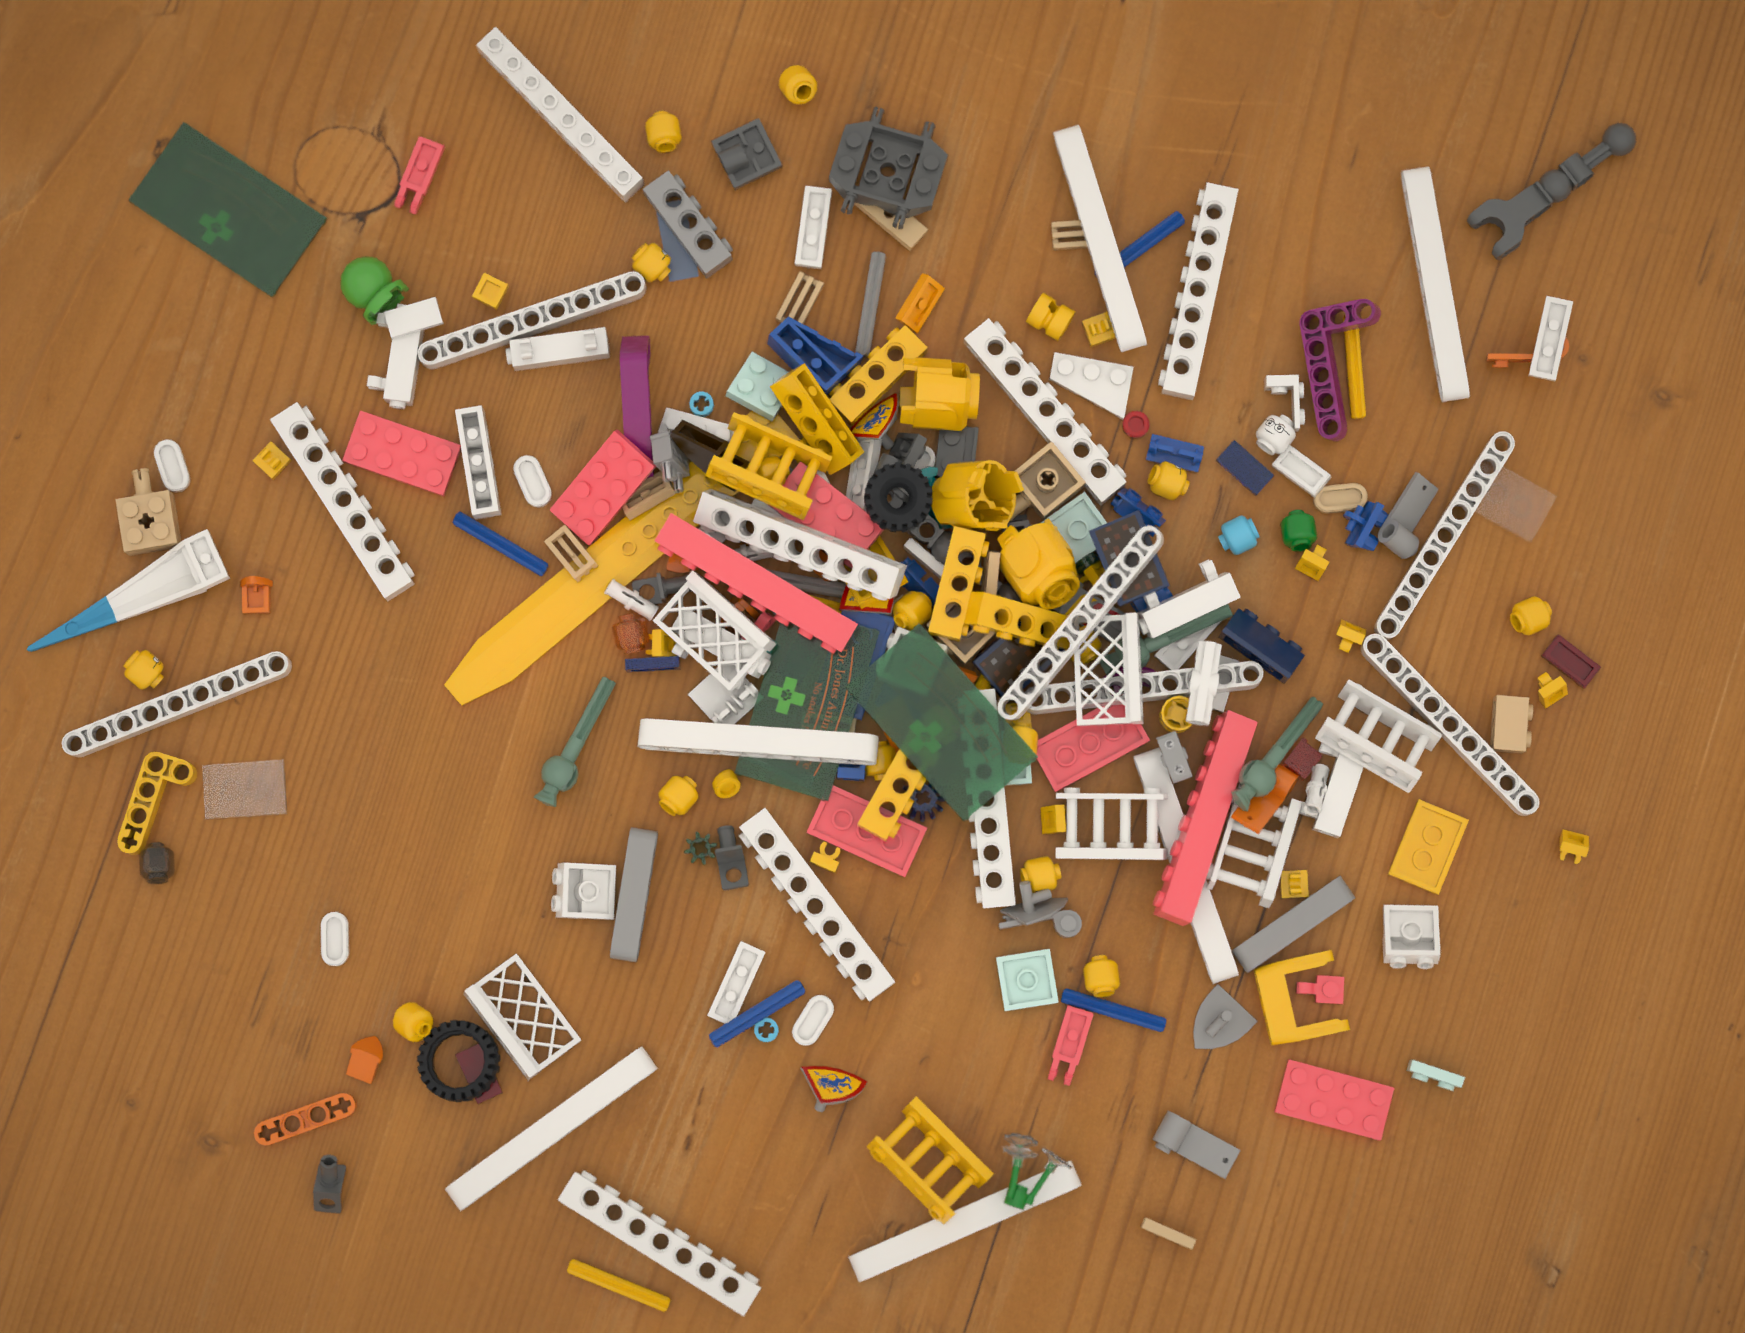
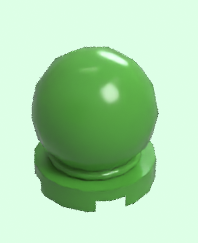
(370, 286)

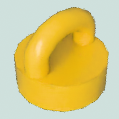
(726, 784)

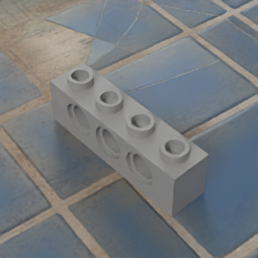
(708, 260)

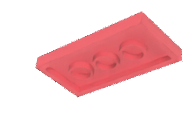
(402, 453)
(603, 487)
(833, 513)
(1081, 750)
(838, 825)
(1334, 1100)

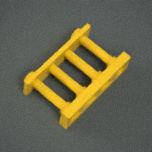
(758, 487)
(954, 1152)

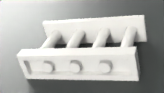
(1368, 754)
(1098, 848)
(1272, 864)

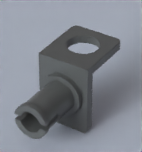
(662, 586)
(730, 857)
(329, 1184)

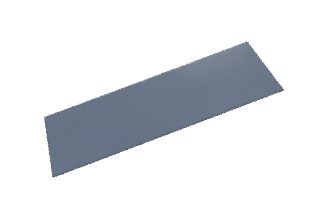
(681, 263)

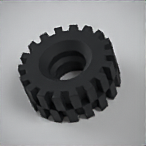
(903, 477)

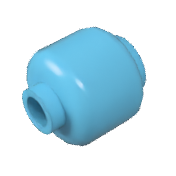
(1239, 535)

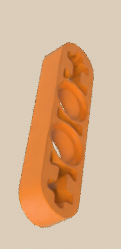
(305, 1119)

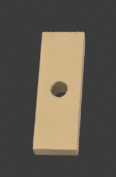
(908, 236)

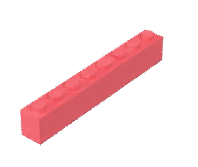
(756, 583)
(1204, 818)

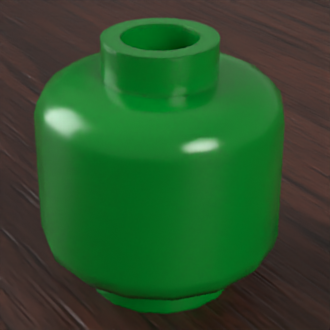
(1298, 530)

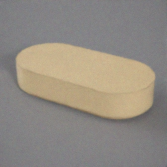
(1340, 498)

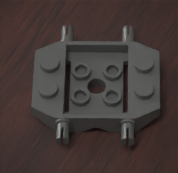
(893, 150)

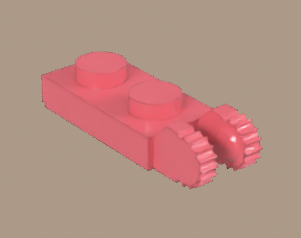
(419, 172)
(1070, 1041)

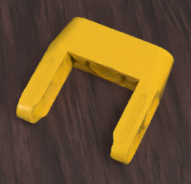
(1277, 1003)

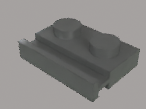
(956, 447)

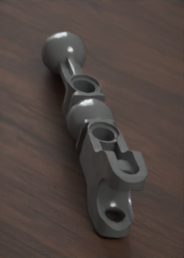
(1552, 188)
(940, 543)

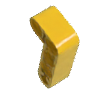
(151, 804)

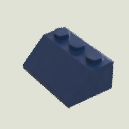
(1262, 645)

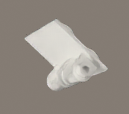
(722, 704)

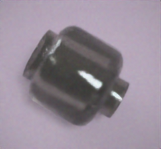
(156, 863)

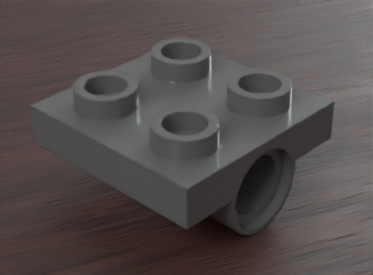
(746, 154)
(906, 449)

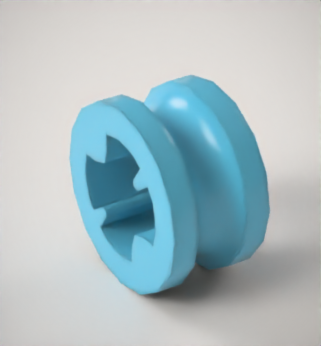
(696, 398)
(771, 1036)

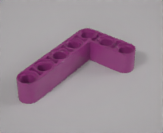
(1327, 360)
(636, 392)

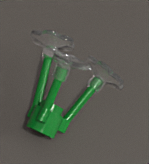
(1017, 1194)

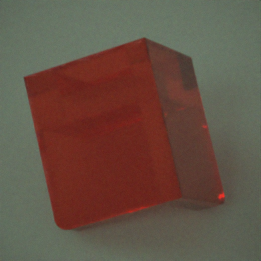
(1302, 759)

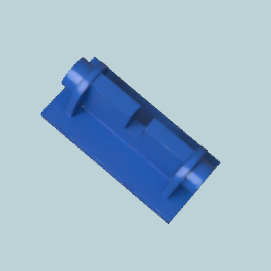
(1176, 452)
(1132, 502)
(914, 573)

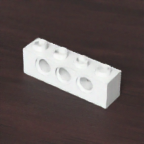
(478, 462)

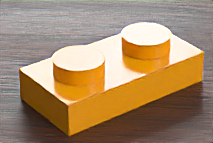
(920, 303)

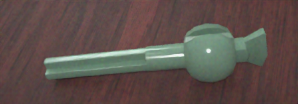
(1150, 645)
(560, 772)
(1259, 776)

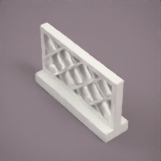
(730, 614)
(1132, 672)
(502, 1030)

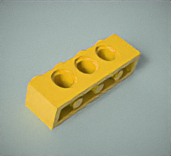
(853, 409)
(817, 417)
(961, 541)
(982, 611)
(872, 819)

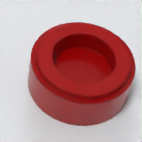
(1135, 424)

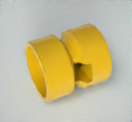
(1050, 316)
(1174, 713)

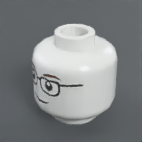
(1275, 434)

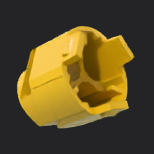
(941, 394)
(976, 495)
(1039, 565)

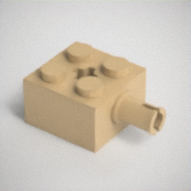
(1046, 498)
(145, 504)
(969, 644)

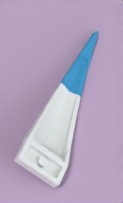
(176, 575)

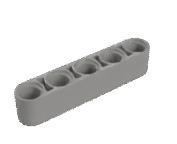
(633, 894)
(1293, 924)

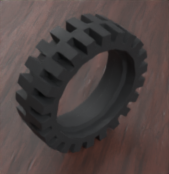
(428, 1051)

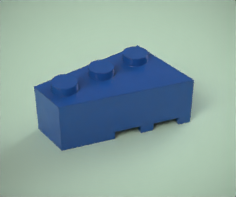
(824, 358)

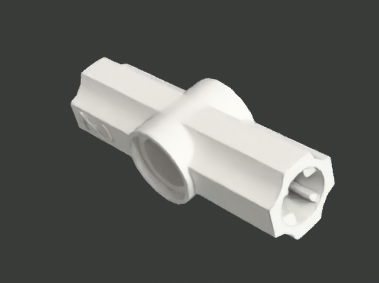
(1203, 683)

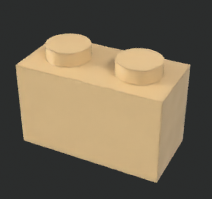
(1510, 724)

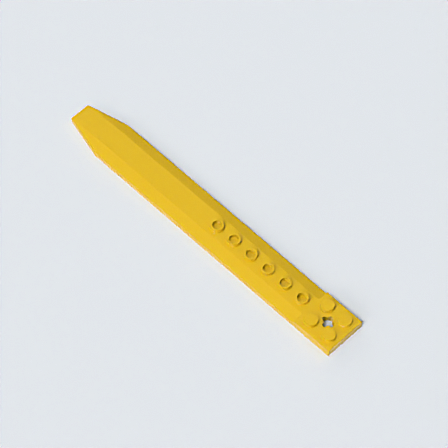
(565, 604)

